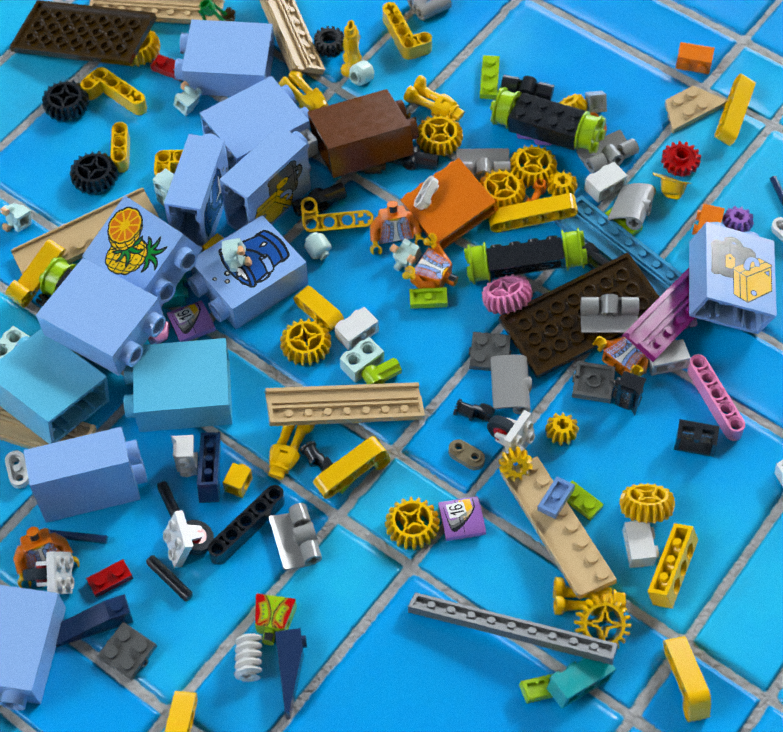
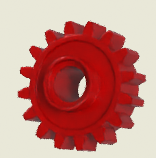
(681, 159)

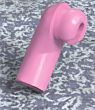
(163, 336)

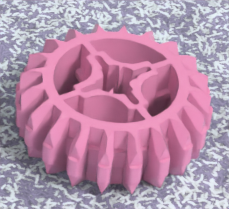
(507, 294)

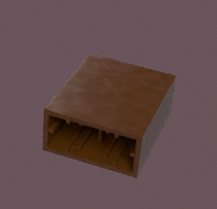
(363, 132)

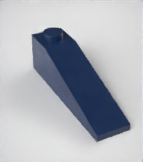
(209, 467)
(95, 620)
(290, 657)

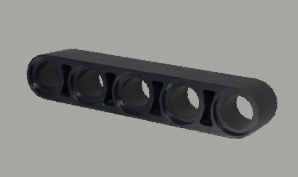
(244, 533)

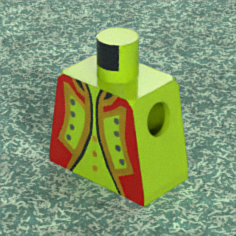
(273, 615)

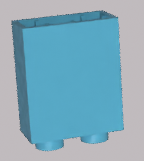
(180, 386)
(49, 387)

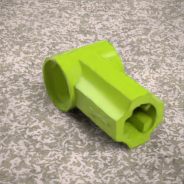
(381, 373)

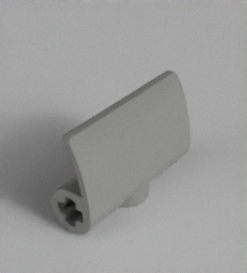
(612, 149)
(484, 160)
(634, 204)
(608, 313)
(510, 382)
(296, 537)

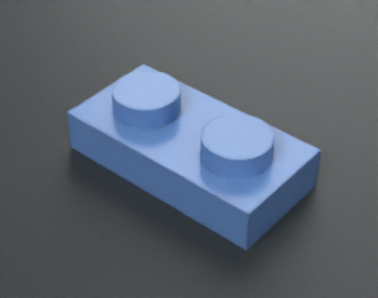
(556, 497)

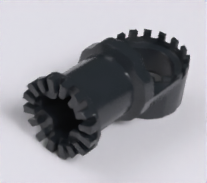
(481, 411)
(315, 457)

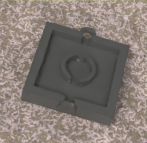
(486, 346)
(593, 382)
(127, 651)

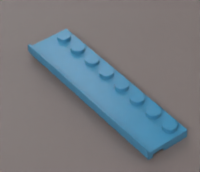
(615, 241)

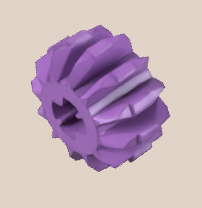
(738, 219)

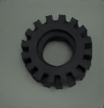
(329, 48)

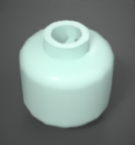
(361, 73)
(317, 246)

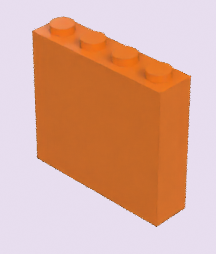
(455, 206)

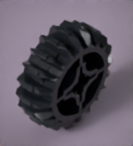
(65, 100)
(97, 170)

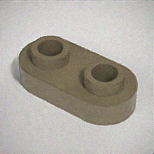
(465, 454)

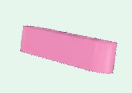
(716, 405)

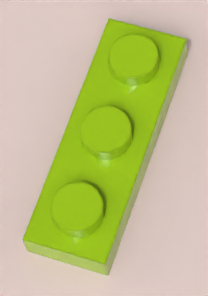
(489, 77)

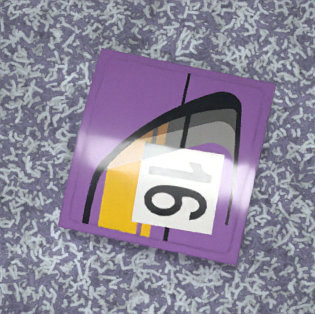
(191, 321)
(462, 518)

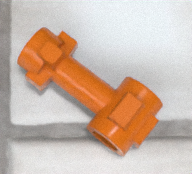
(539, 189)

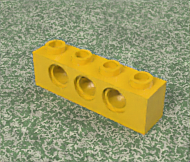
(673, 565)

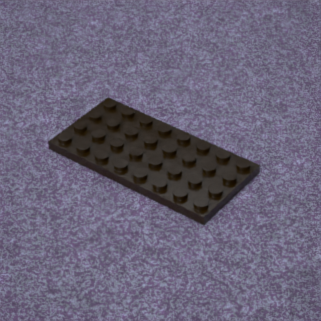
(83, 32)
(551, 324)

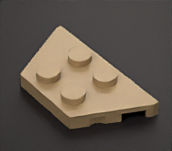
(691, 106)

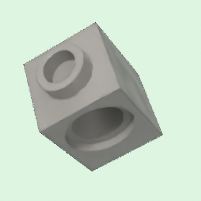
(596, 101)

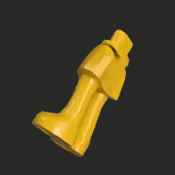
(350, 45)
(312, 99)
(443, 103)
(284, 457)
(561, 591)

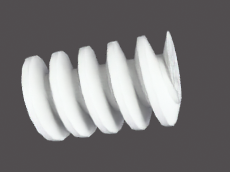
(247, 657)

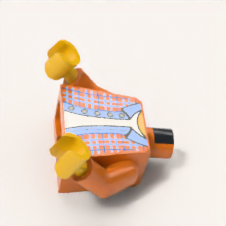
(393, 225)
(433, 268)
(622, 355)
(34, 549)

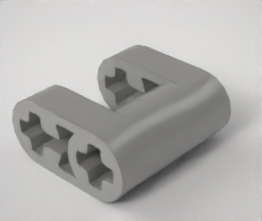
(428, 9)

